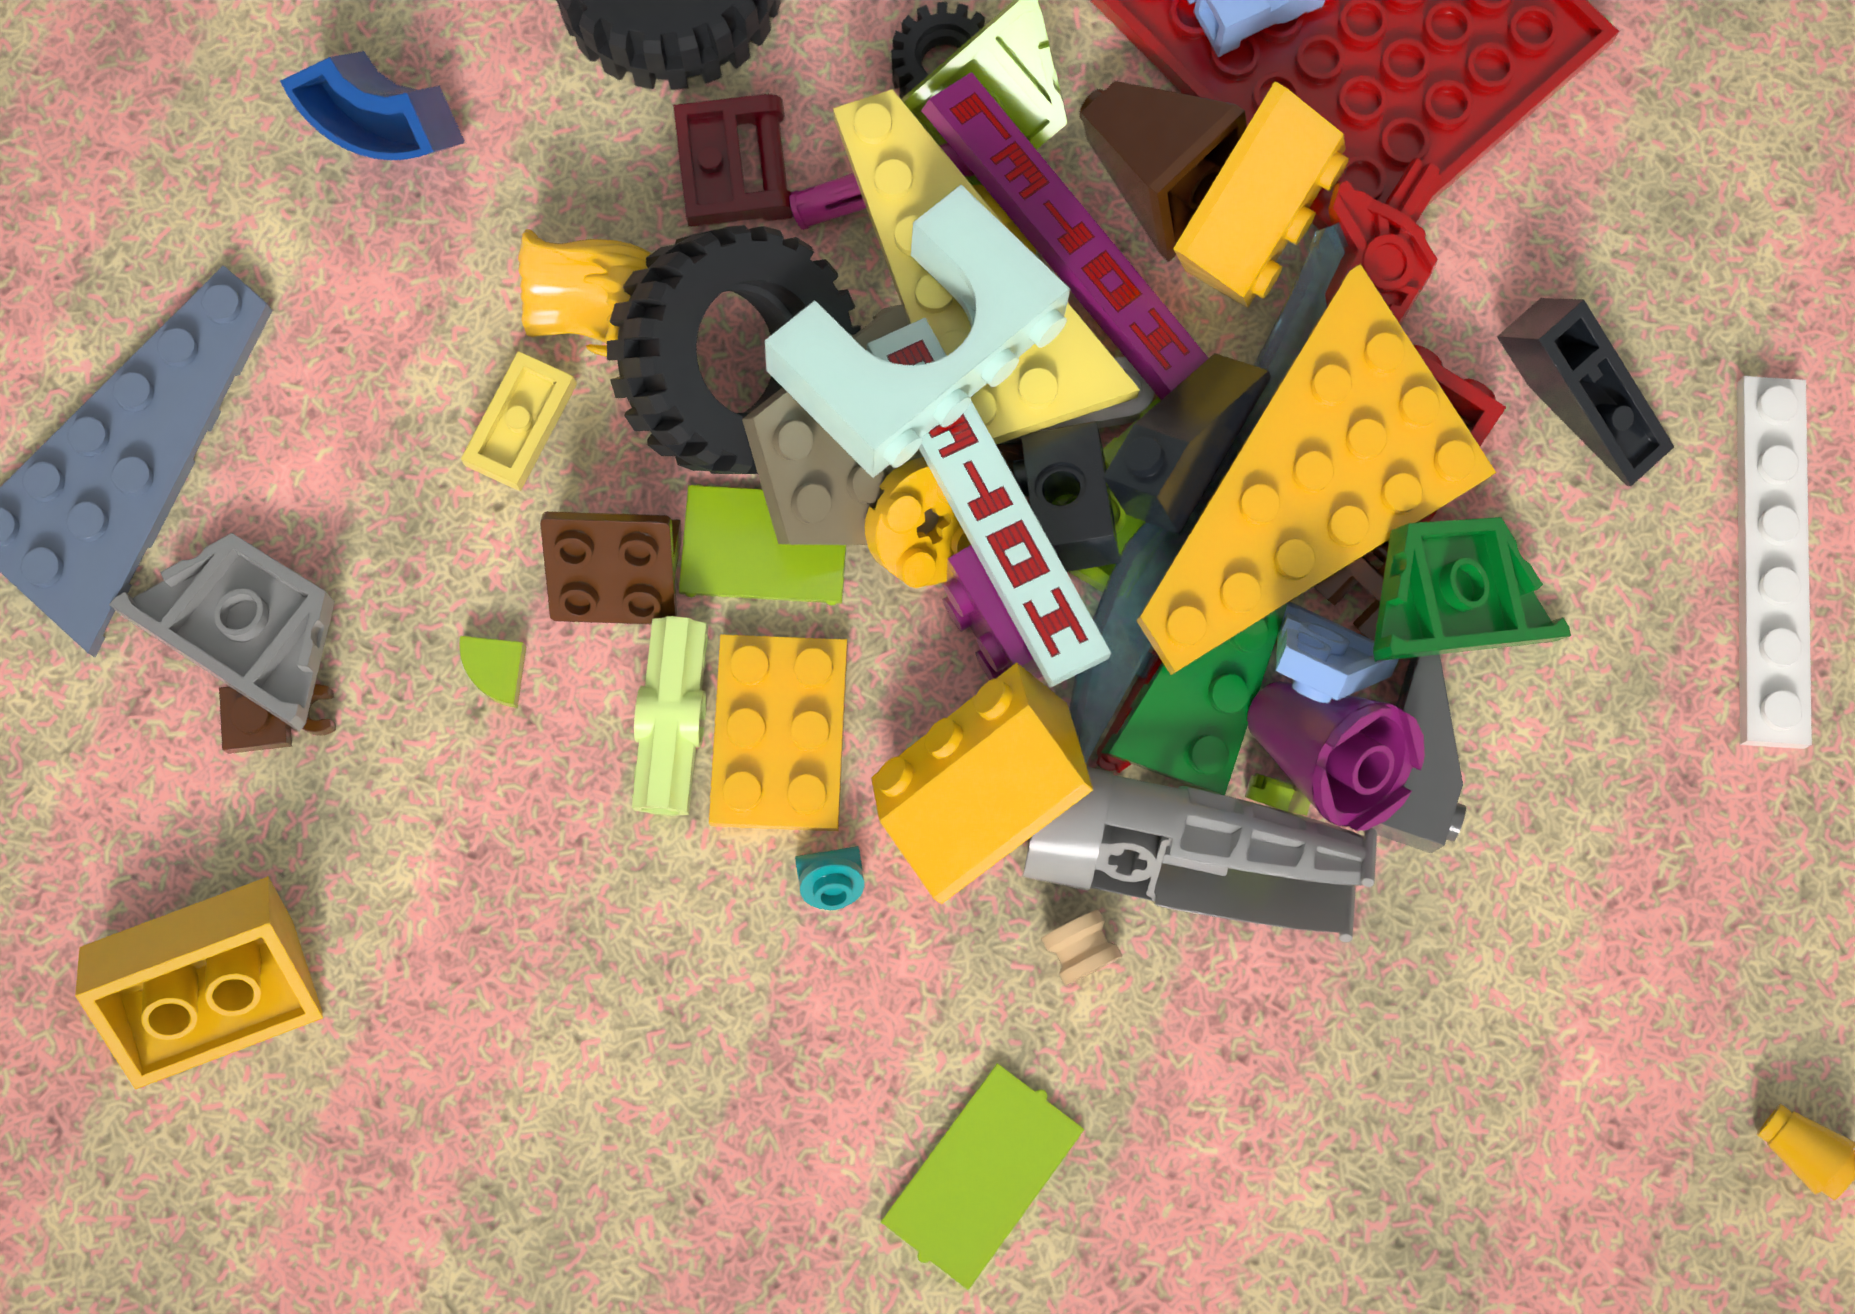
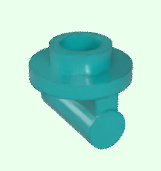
(831, 878)

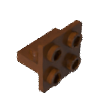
(610, 566)

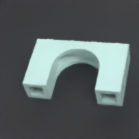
(885, 407)

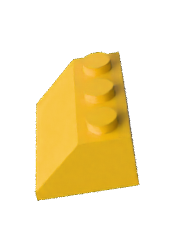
(1262, 197)
(982, 781)
(197, 983)

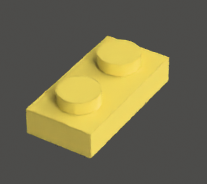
(519, 421)

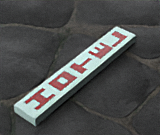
(1002, 527)

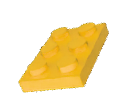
(778, 733)

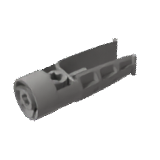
(1206, 855)

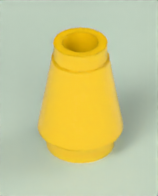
(1812, 1151)

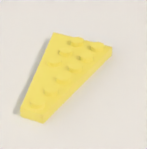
(902, 178)

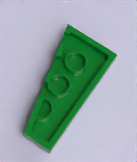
(1197, 717)

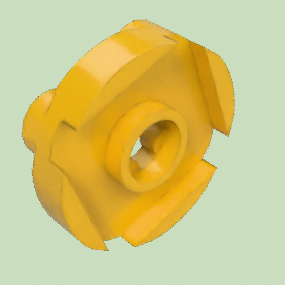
(892, 527)

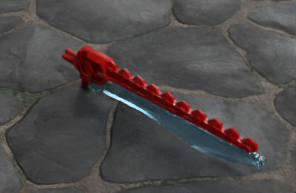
(1399, 265)

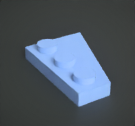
(1326, 657)

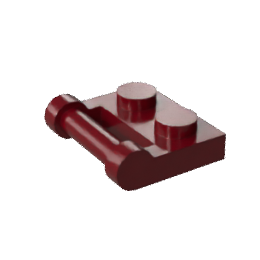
(713, 161)

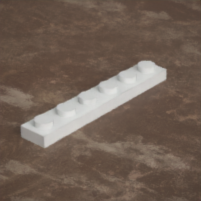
(1773, 563)

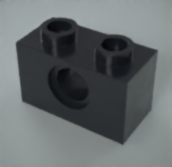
(1070, 463)

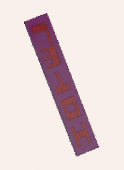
(1064, 234)

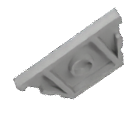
(241, 623)

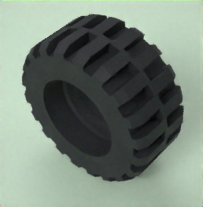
(667, 36)
(662, 326)

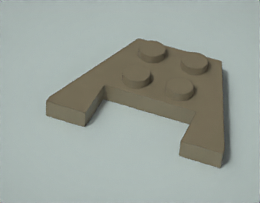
(806, 476)

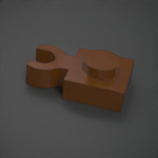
(253, 728)

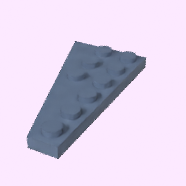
(110, 474)

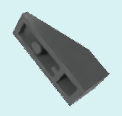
(1432, 808)

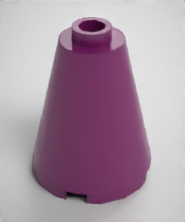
(1341, 753)

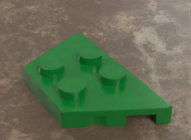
(1459, 591)

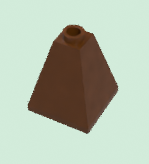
(1161, 151)

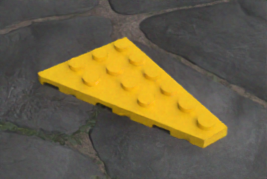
(1331, 467)

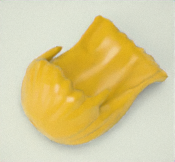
(575, 286)

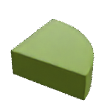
(494, 667)
(1277, 794)

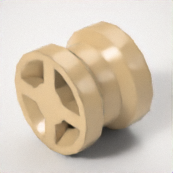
(1081, 947)

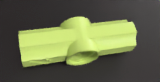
(669, 716)

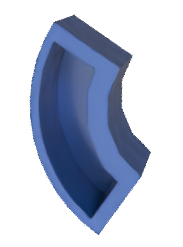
(369, 112)

